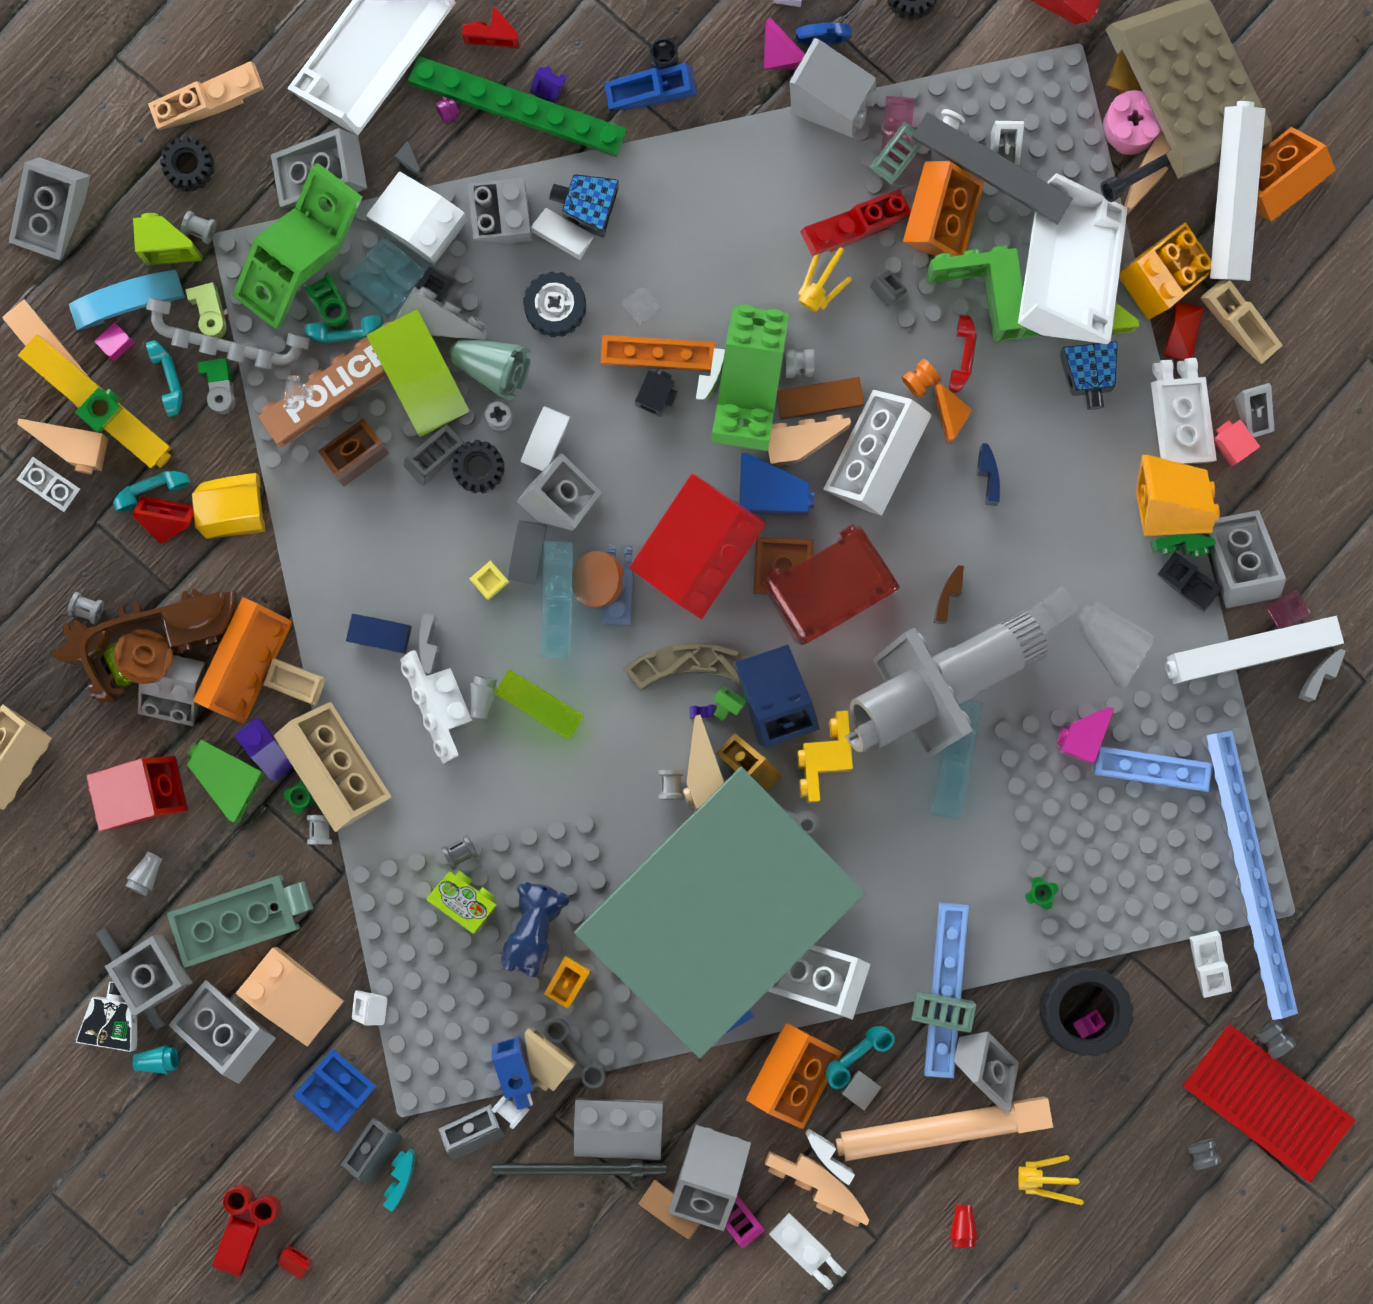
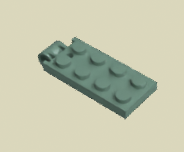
(237, 919)

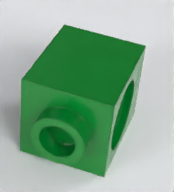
(86, 410)

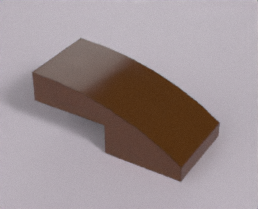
(951, 588)

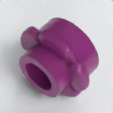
(447, 110)

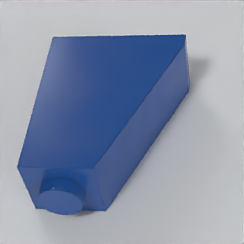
(772, 490)

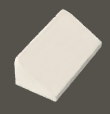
(562, 233)

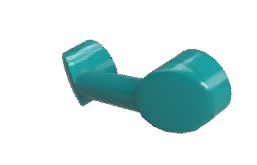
(319, 331)
(173, 400)
(126, 498)
(877, 1037)

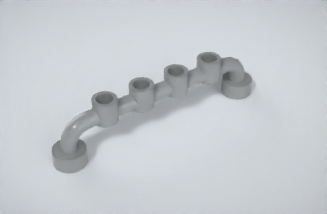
(211, 344)

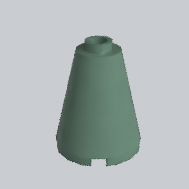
(493, 364)

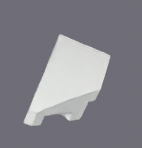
(709, 384)

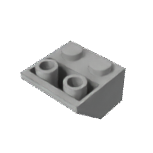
(500, 211)
(174, 693)

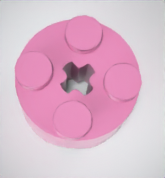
(1121, 132)

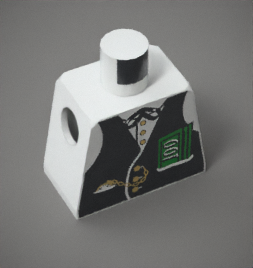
(109, 1023)

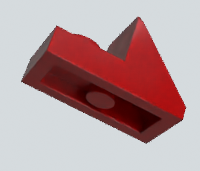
(498, 34)

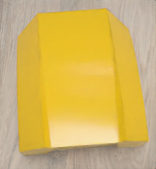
(229, 506)

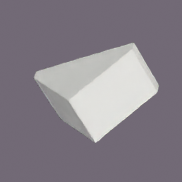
(1007, 139)

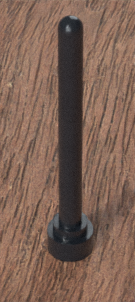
(1114, 187)

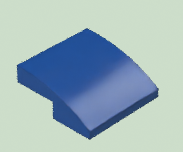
(334, 1091)

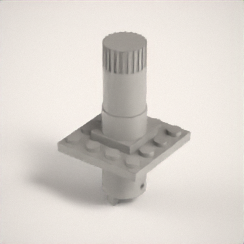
(926, 691)

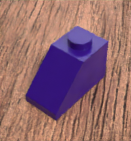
(264, 749)

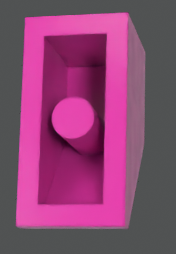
(1084, 737)

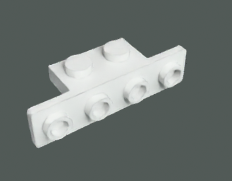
(439, 703)

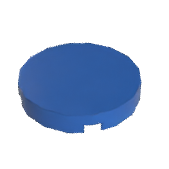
(826, 32)

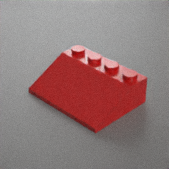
(697, 545)

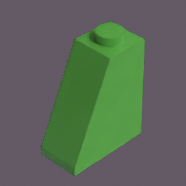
(225, 778)

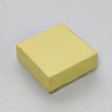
(489, 580)

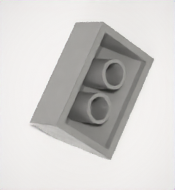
(618, 1128)

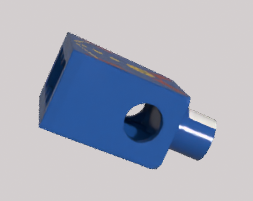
(510, 1061)

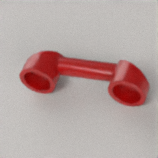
(966, 330)

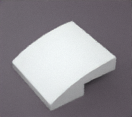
(825, 1150)

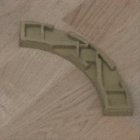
(684, 659)

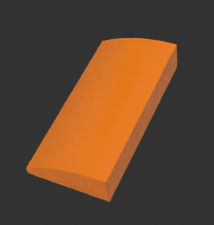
(243, 660)

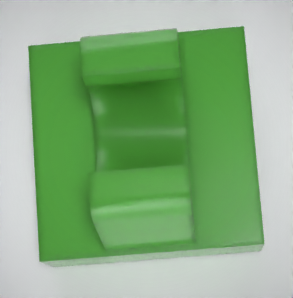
(728, 703)

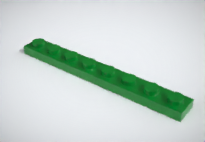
(517, 106)

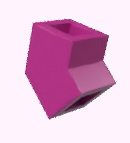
(1088, 1023)

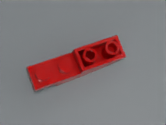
(856, 223)

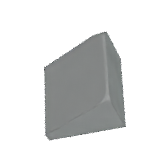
(861, 1090)

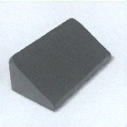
(471, 1133)
(371, 1151)

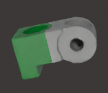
(221, 394)

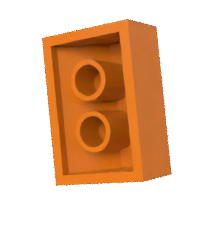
(1289, 171)
(943, 209)
(793, 1076)

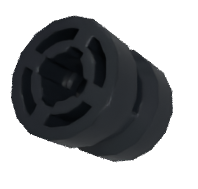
(663, 50)

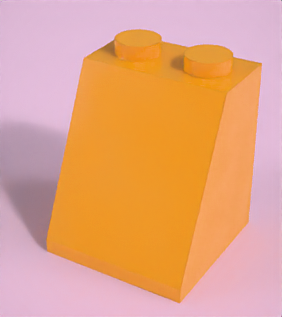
(1174, 498)

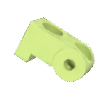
(212, 317)

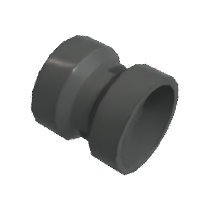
(1278, 1042)

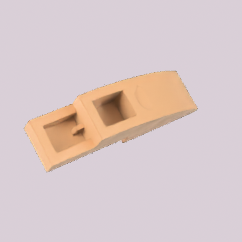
(206, 99)
(829, 1191)

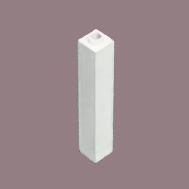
(1237, 192)
(1254, 650)

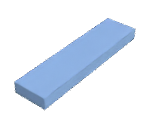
(1153, 769)

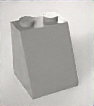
(831, 90)
(709, 1178)

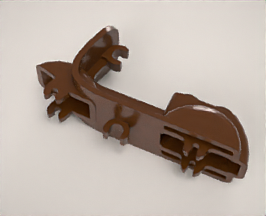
(181, 624)

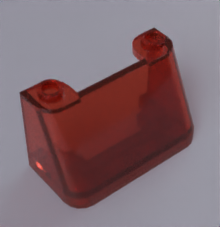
(830, 586)

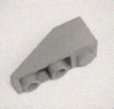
(441, 318)

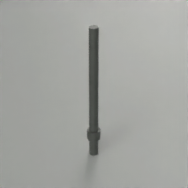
(635, 1169)

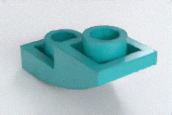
(403, 1172)

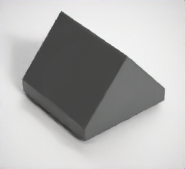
(888, 288)

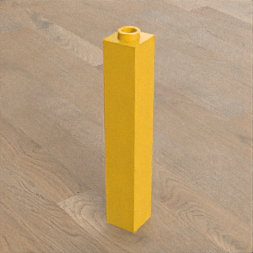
(79, 387)

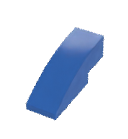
(651, 87)

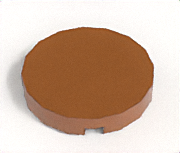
(597, 579)
(143, 656)

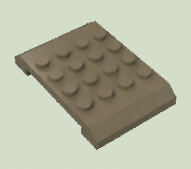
(1186, 77)

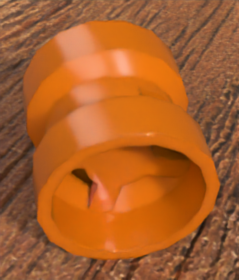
(922, 377)

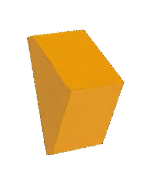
(567, 981)

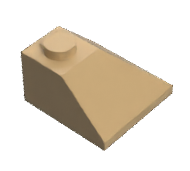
(546, 1060)

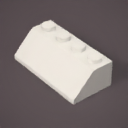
(878, 451)

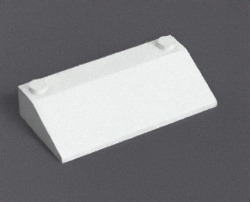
(366, 57)
(1074, 267)

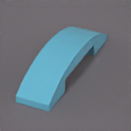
(125, 297)

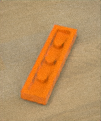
(657, 353)

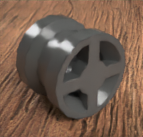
(1204, 1154)

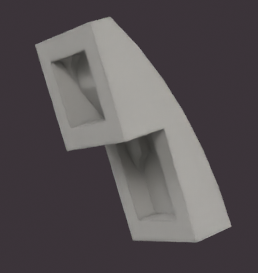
(428, 652)
(1326, 669)

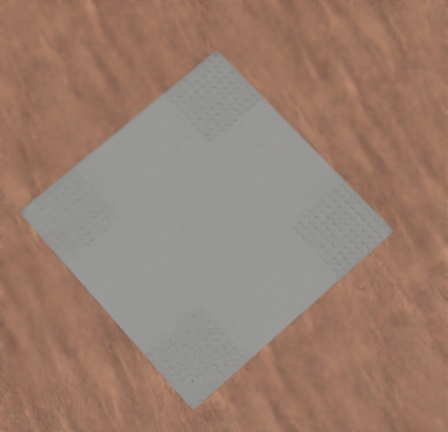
(706, 227)

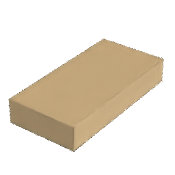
(294, 681)

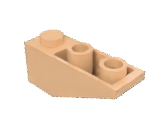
(796, 443)

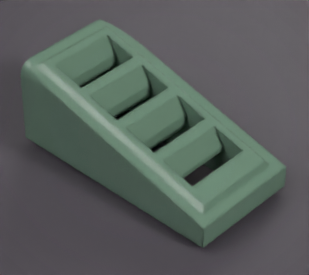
(883, 172)
(965, 1026)

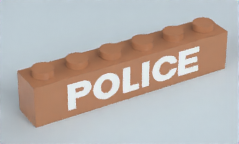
(332, 389)

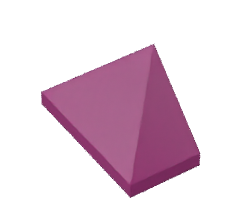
(779, 49)

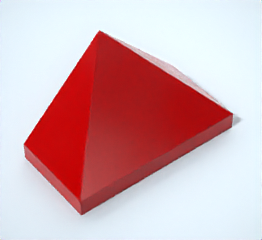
(1183, 331)
(163, 517)

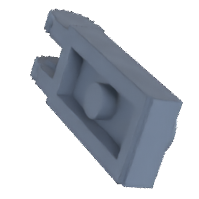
(620, 610)

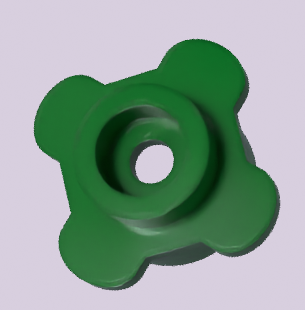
(292, 796)
(1034, 897)

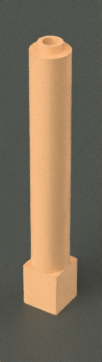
(945, 1129)

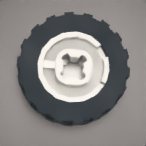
(554, 304)

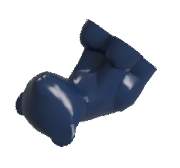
(528, 945)

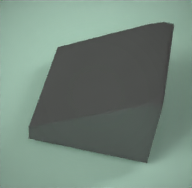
(407, 161)

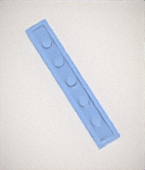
(947, 982)

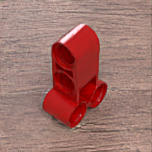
(242, 1229)

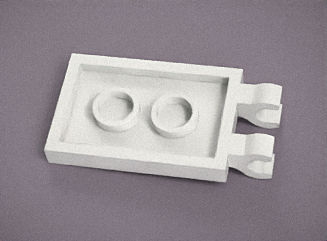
(1182, 413)

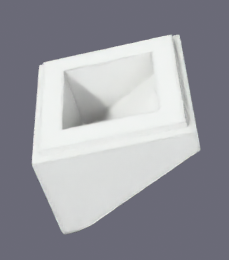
(369, 1008)

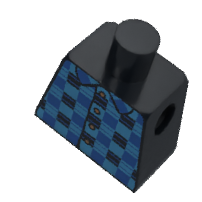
(587, 201)
(1090, 371)

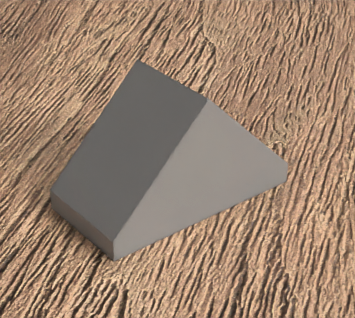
(1256, 409)

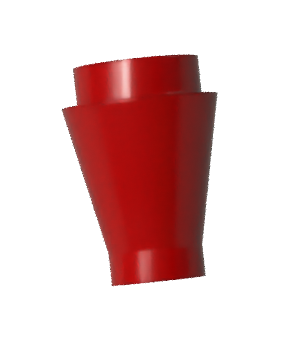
(963, 1228)

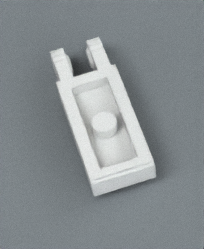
(804, 1248)

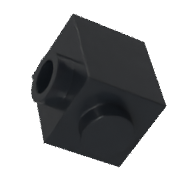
(656, 392)

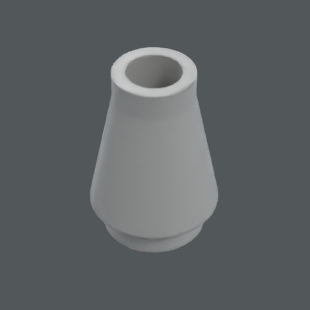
(482, 695)
(144, 874)

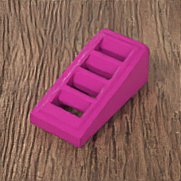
(749, 1236)

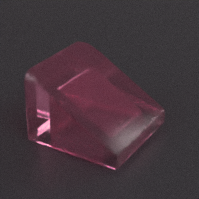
(1288, 609)

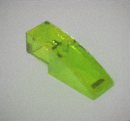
(539, 704)

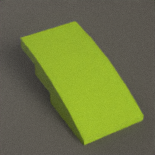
(418, 373)

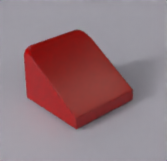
(294, 1262)

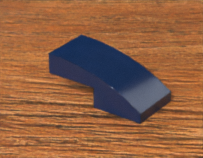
(988, 468)
(378, 633)

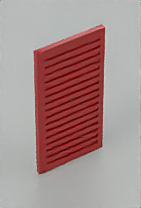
(1268, 1103)

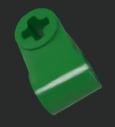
(327, 298)

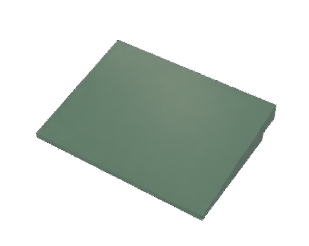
(719, 912)

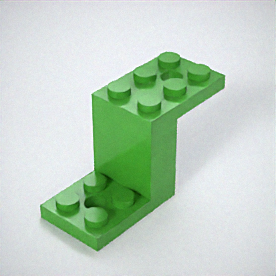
(297, 246)
(1001, 282)
(750, 377)

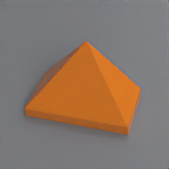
(952, 412)

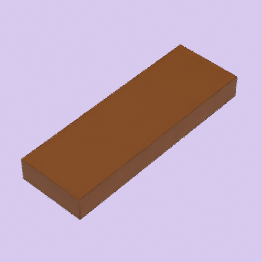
(820, 398)

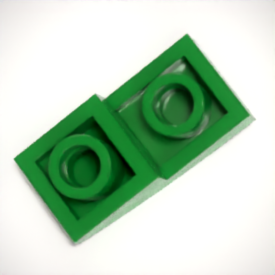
(1189, 543)

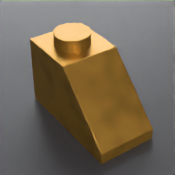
(738, 754)

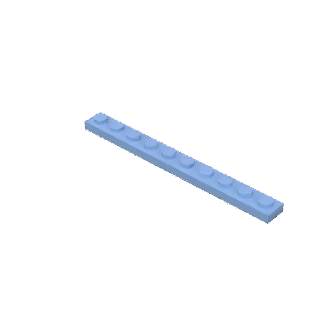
(1252, 875)

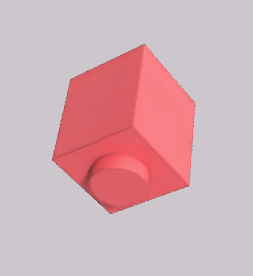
(1235, 442)

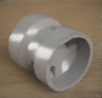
(799, 363)

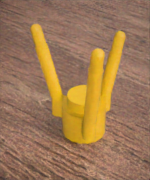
(813, 296)
(1032, 1179)

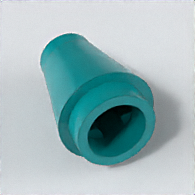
(156, 1060)

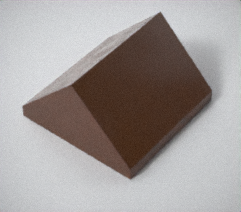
(353, 452)

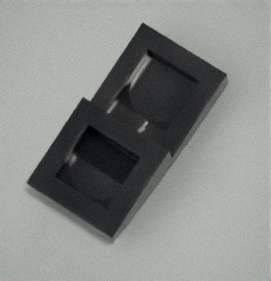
(1189, 582)

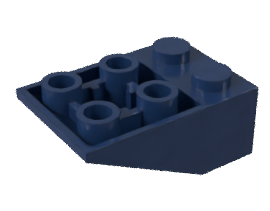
(776, 696)

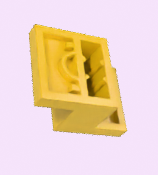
(825, 757)

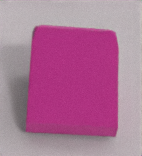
(114, 342)

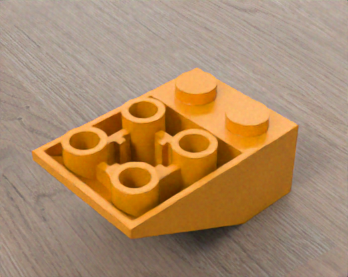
(1166, 271)

